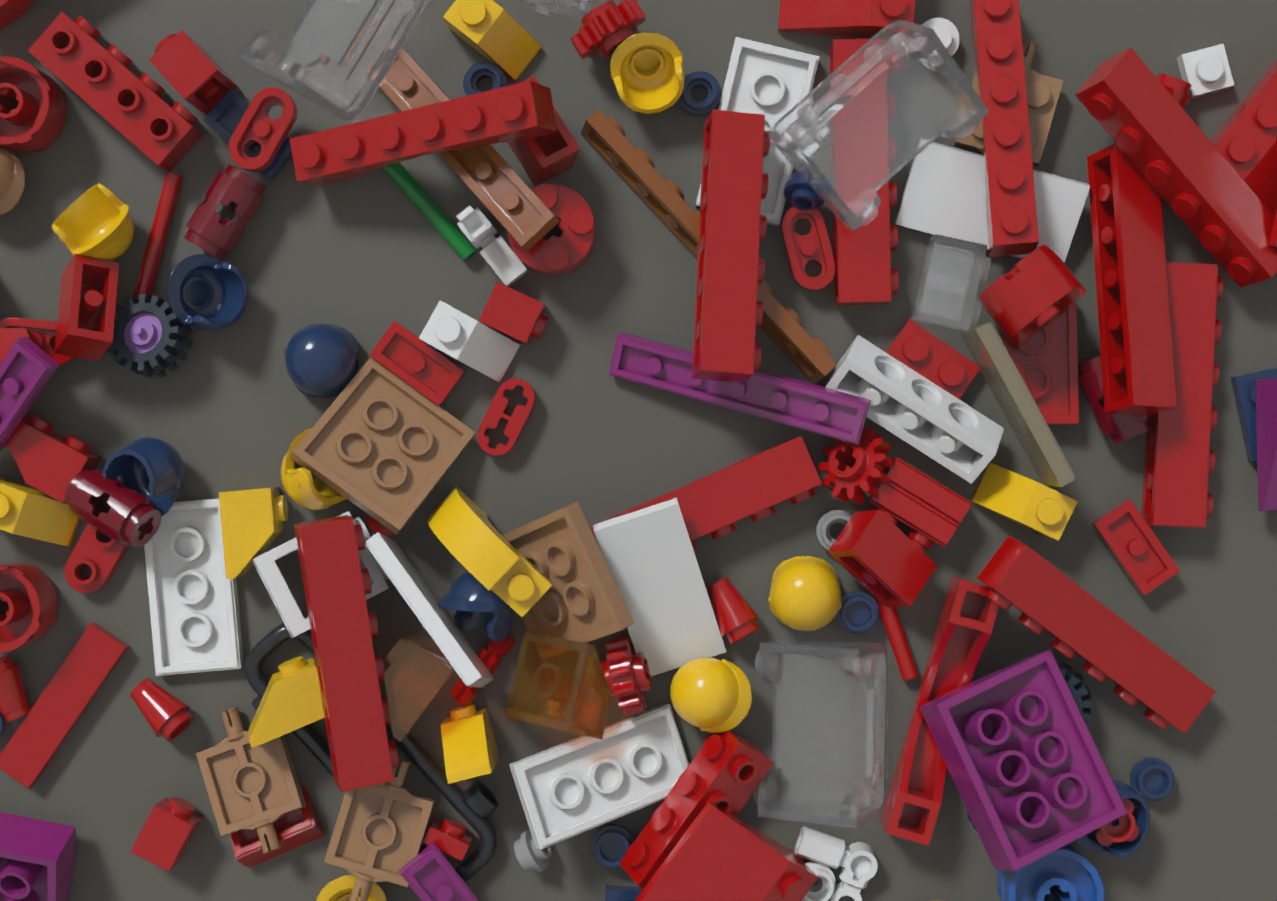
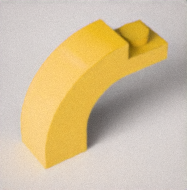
(486, 553)

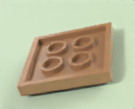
(383, 445)
(583, 593)

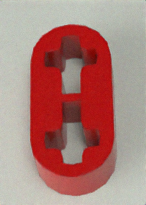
(497, 411)

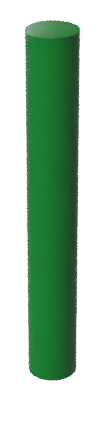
(430, 210)

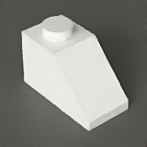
(469, 341)

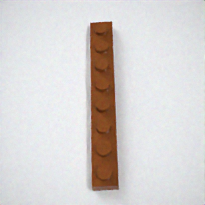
(668, 205)

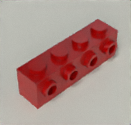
(115, 91)
(710, 777)

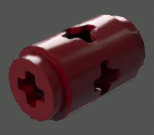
(224, 236)
(1117, 426)
(113, 508)

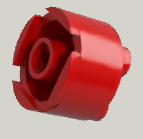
(39, 110)
(578, 239)
(1031, 294)
(30, 603)

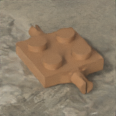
(1041, 101)
(250, 784)
(379, 832)

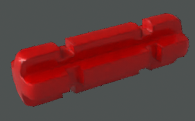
(491, 659)

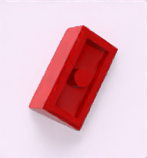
(292, 832)

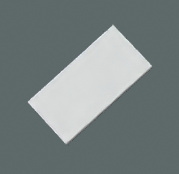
(768, 83)
(949, 199)
(660, 585)
(188, 592)
(425, 607)
(600, 779)

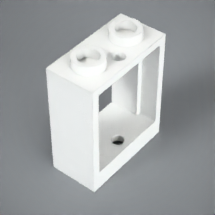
(281, 594)

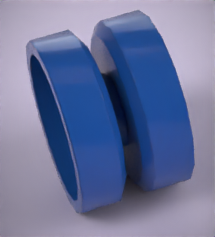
(1063, 869)

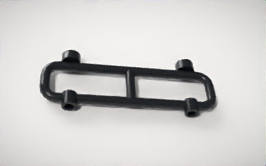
(473, 804)

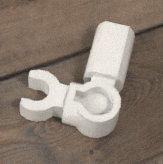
(495, 250)
(856, 860)

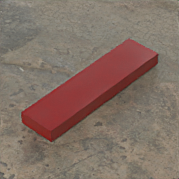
(61, 704)

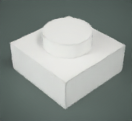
(1206, 70)

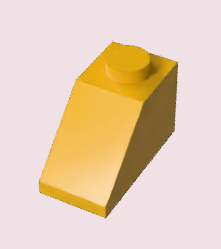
(493, 34)
(1024, 501)
(35, 514)
(249, 525)
(288, 702)
(468, 744)

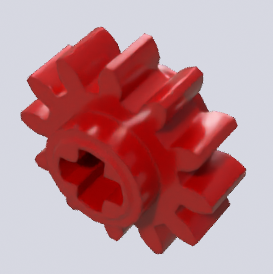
(607, 28)
(856, 467)
(627, 675)

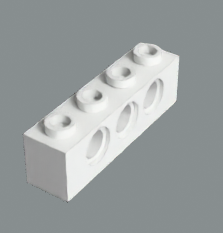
(917, 410)

